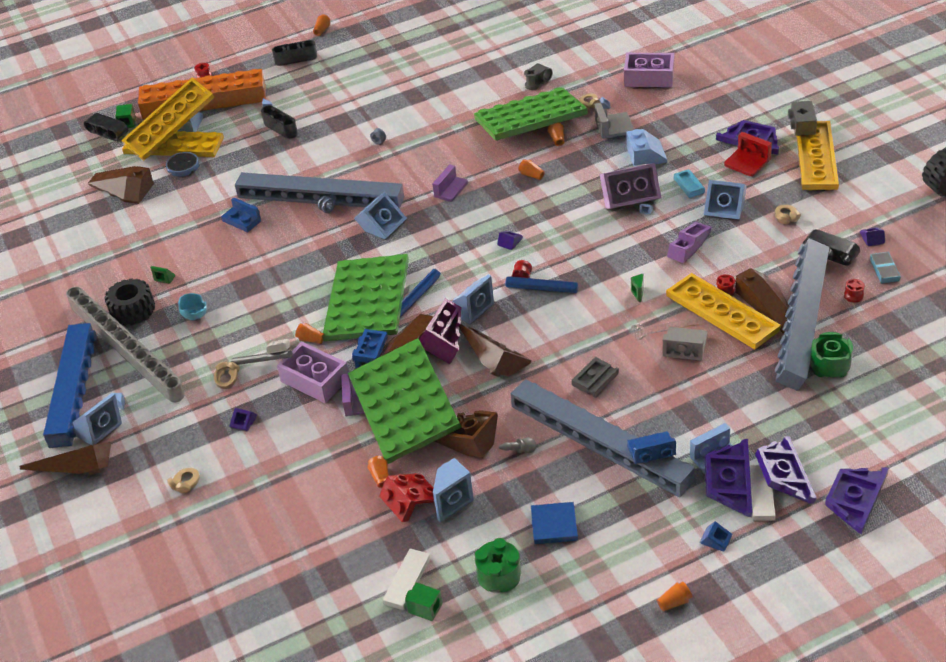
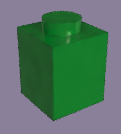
(126, 114)
(423, 601)

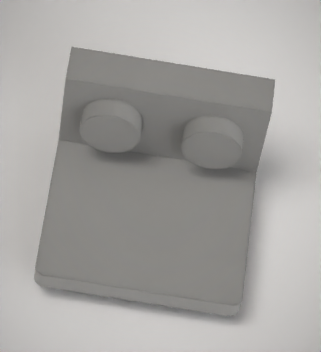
(613, 124)
(684, 343)

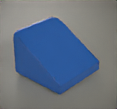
(716, 537)

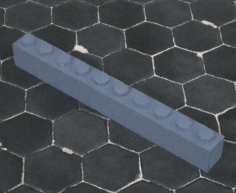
(312, 189)
(802, 315)
(599, 436)

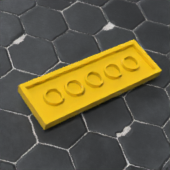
(167, 119)
(199, 143)
(818, 159)
(723, 311)

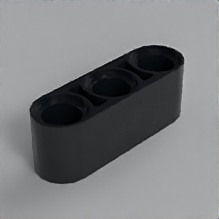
(294, 52)
(279, 122)
(105, 126)
(840, 249)

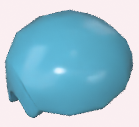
(192, 306)

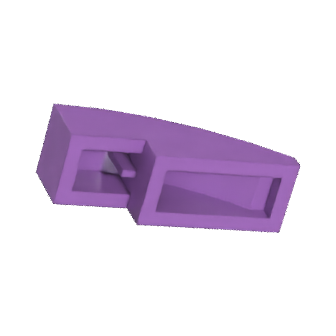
(688, 241)

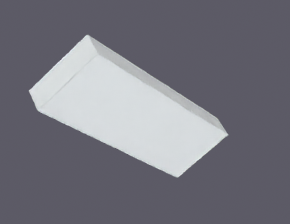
(278, 346)
(762, 496)
(406, 577)

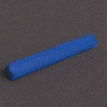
(541, 284)
(419, 290)

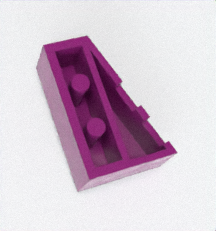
(443, 332)

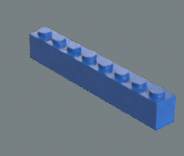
(69, 385)

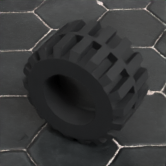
(935, 172)
(130, 301)

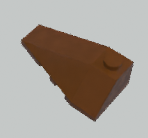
(127, 183)
(762, 295)
(411, 332)
(494, 354)
(475, 436)
(78, 461)

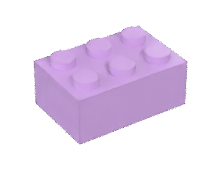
(649, 70)
(630, 186)
(312, 372)

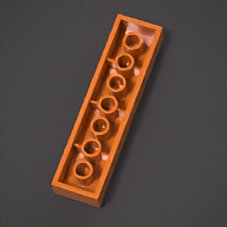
(228, 91)

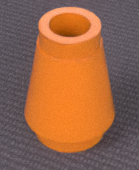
(321, 24)
(556, 132)
(530, 169)
(308, 334)
(379, 470)
(675, 596)

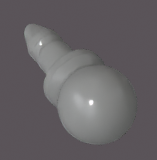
(524, 445)

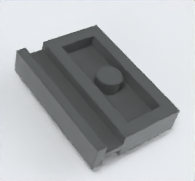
(595, 376)

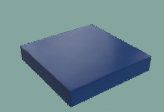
(554, 523)

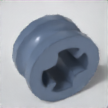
(378, 136)
(326, 204)

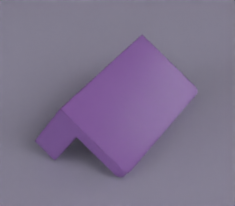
(448, 185)
(349, 397)

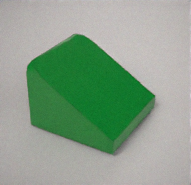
(162, 274)
(637, 286)

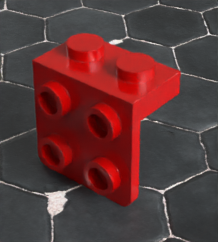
(750, 156)
(404, 492)

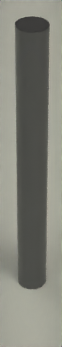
(262, 357)

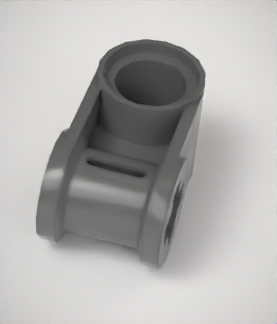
(537, 76)

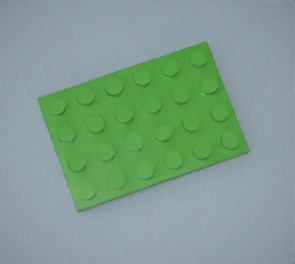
(530, 113)
(366, 296)
(404, 401)

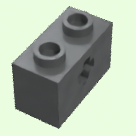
(802, 118)

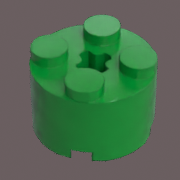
(831, 355)
(498, 565)

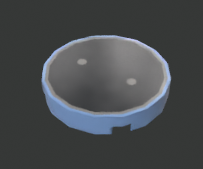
(182, 164)

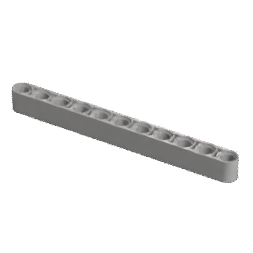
(126, 344)

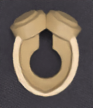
(591, 104)
(784, 218)
(220, 370)
(185, 487)

